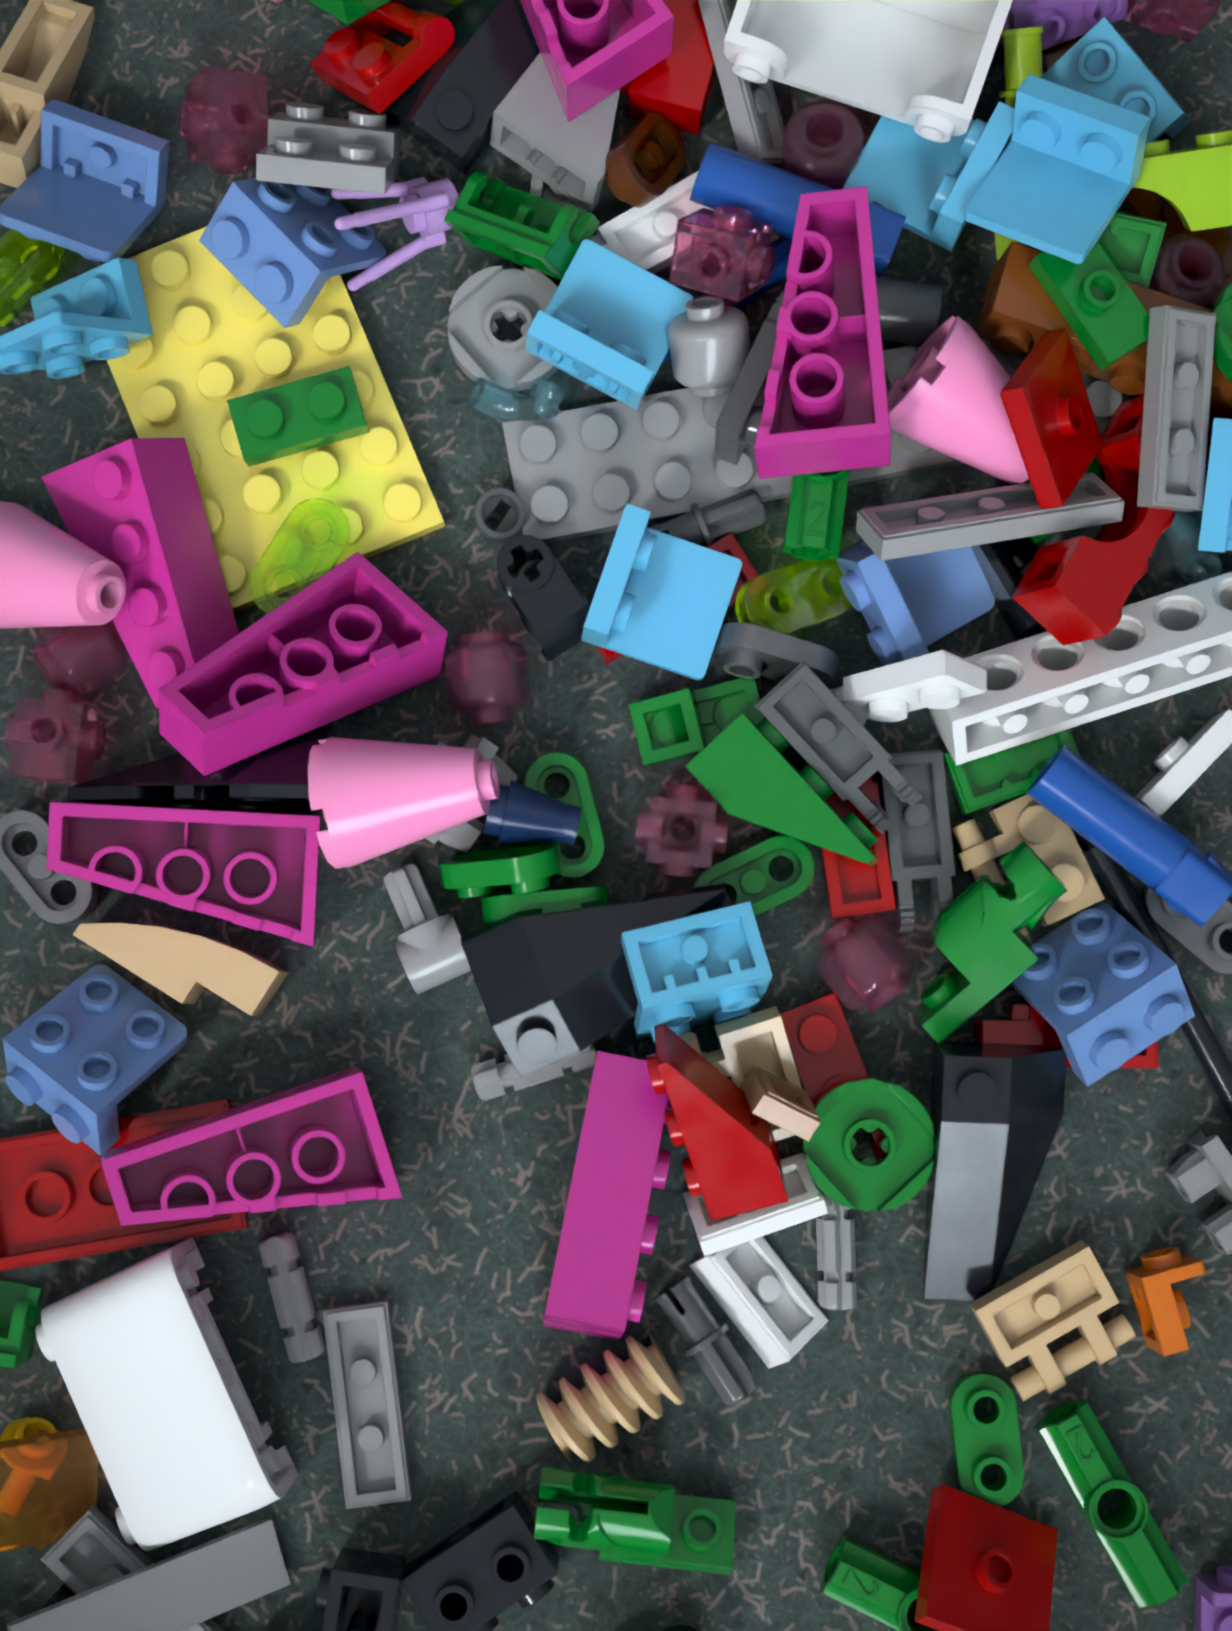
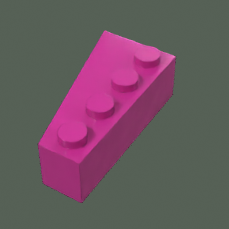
(598, 45)
(827, 364)
(148, 517)
(302, 667)
(202, 860)
(269, 1154)
(609, 1201)

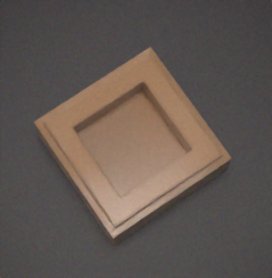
(780, 1103)

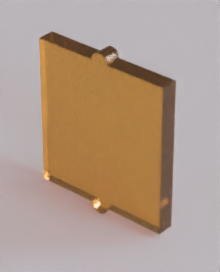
(44, 1486)

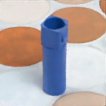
(774, 196)
(1133, 836)

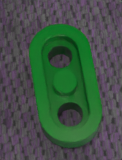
(578, 795)
(480, 870)
(750, 877)
(502, 906)
(986, 1440)

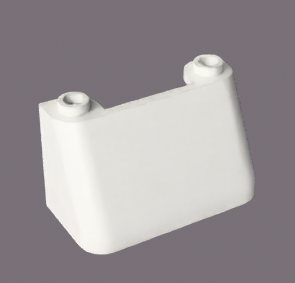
(883, 56)
(163, 1400)

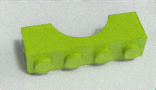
(1190, 179)

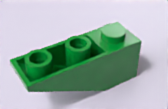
(759, 785)

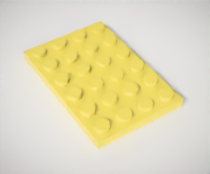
(223, 344)

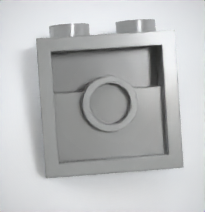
(330, 151)

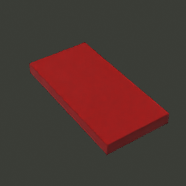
(60, 1202)

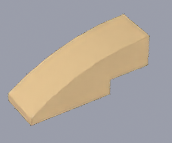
(35, 67)
(187, 963)

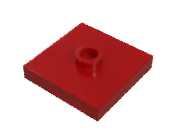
(1052, 419)
(984, 1567)

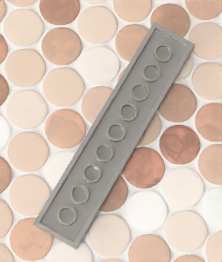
(663, 457)

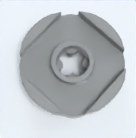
(474, 327)

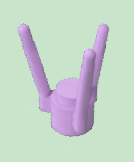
(422, 210)

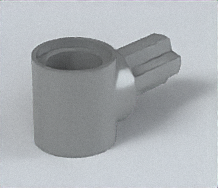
(431, 942)

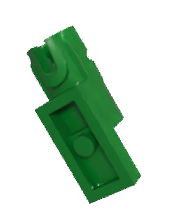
(984, 939)
(636, 1521)

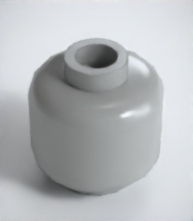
(708, 346)

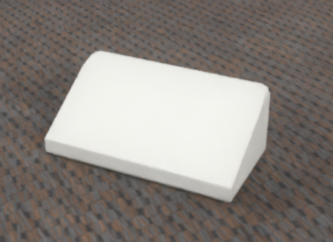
(761, 1299)

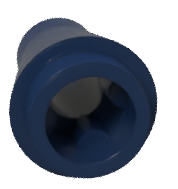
(531, 817)

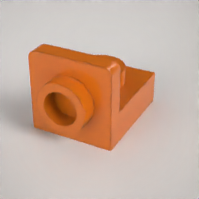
(1158, 1307)

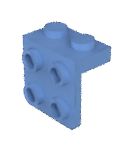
(93, 184)
(286, 244)
(913, 597)
(1104, 990)
(90, 1053)

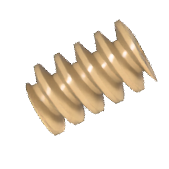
(610, 1399)

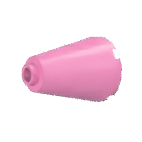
(955, 402)
(52, 576)
(393, 794)

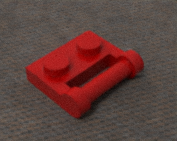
(375, 69)

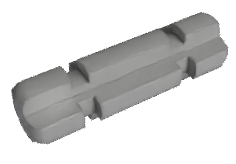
(492, 1078)
(836, 1257)
(291, 1297)

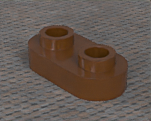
(645, 160)

